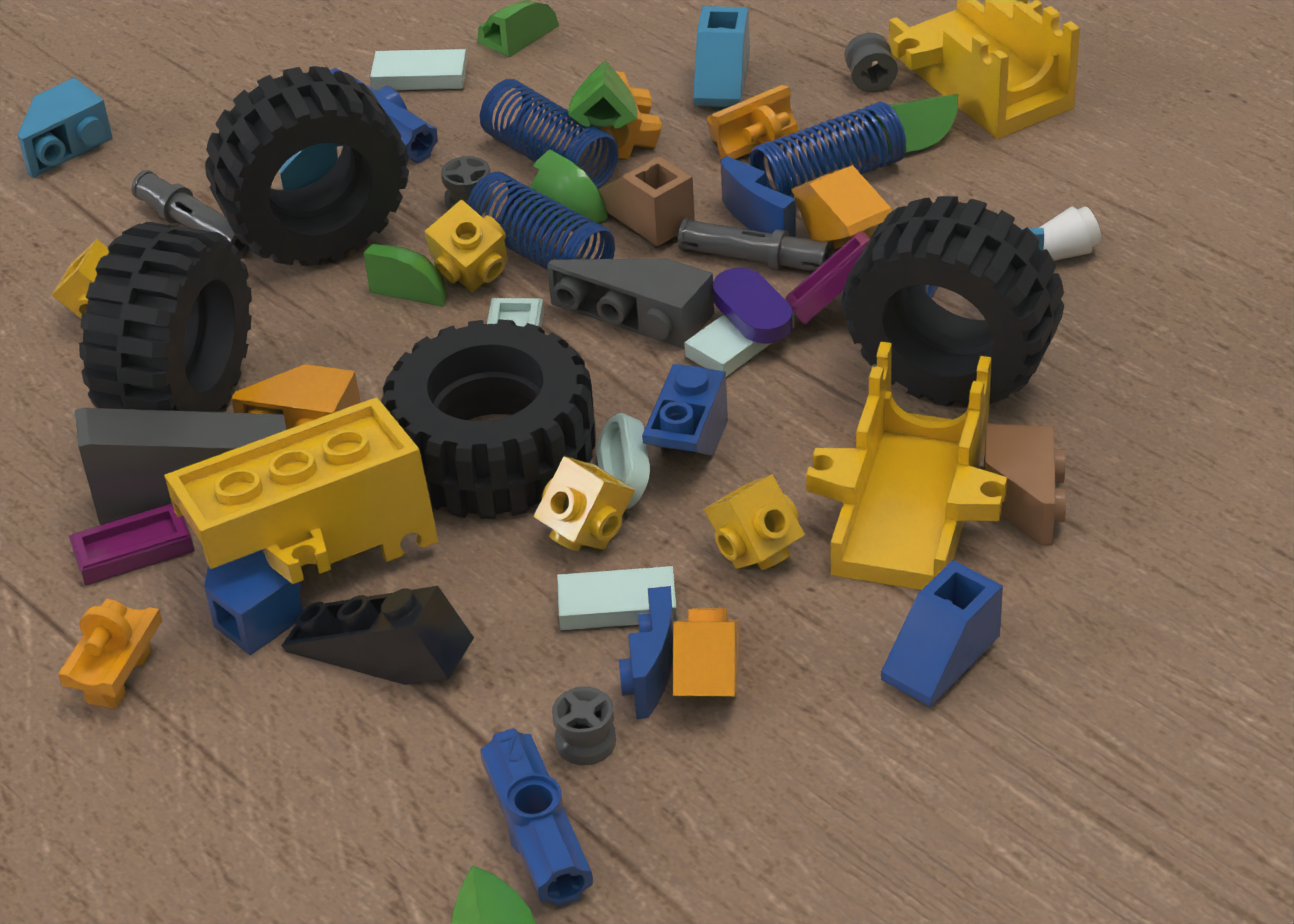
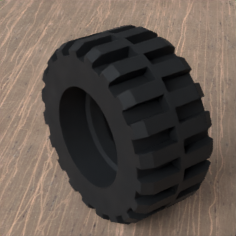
(279, 122)
(979, 259)
(166, 321)
(487, 372)

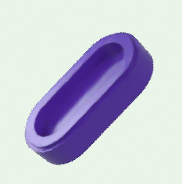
(752, 305)

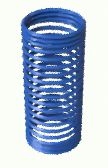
(508, 135)
(843, 151)
(512, 211)

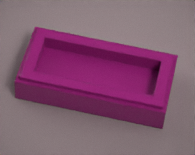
(826, 280)
(130, 543)

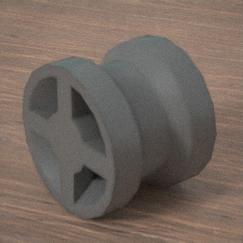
(859, 58)
(461, 176)
(584, 725)

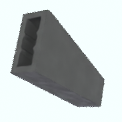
(133, 450)

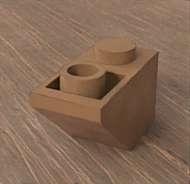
(652, 200)
(1032, 468)

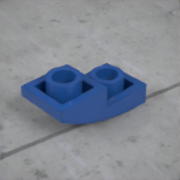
(751, 200)
(650, 654)

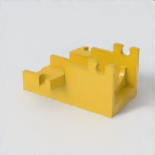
(998, 58)
(907, 485)
(310, 493)

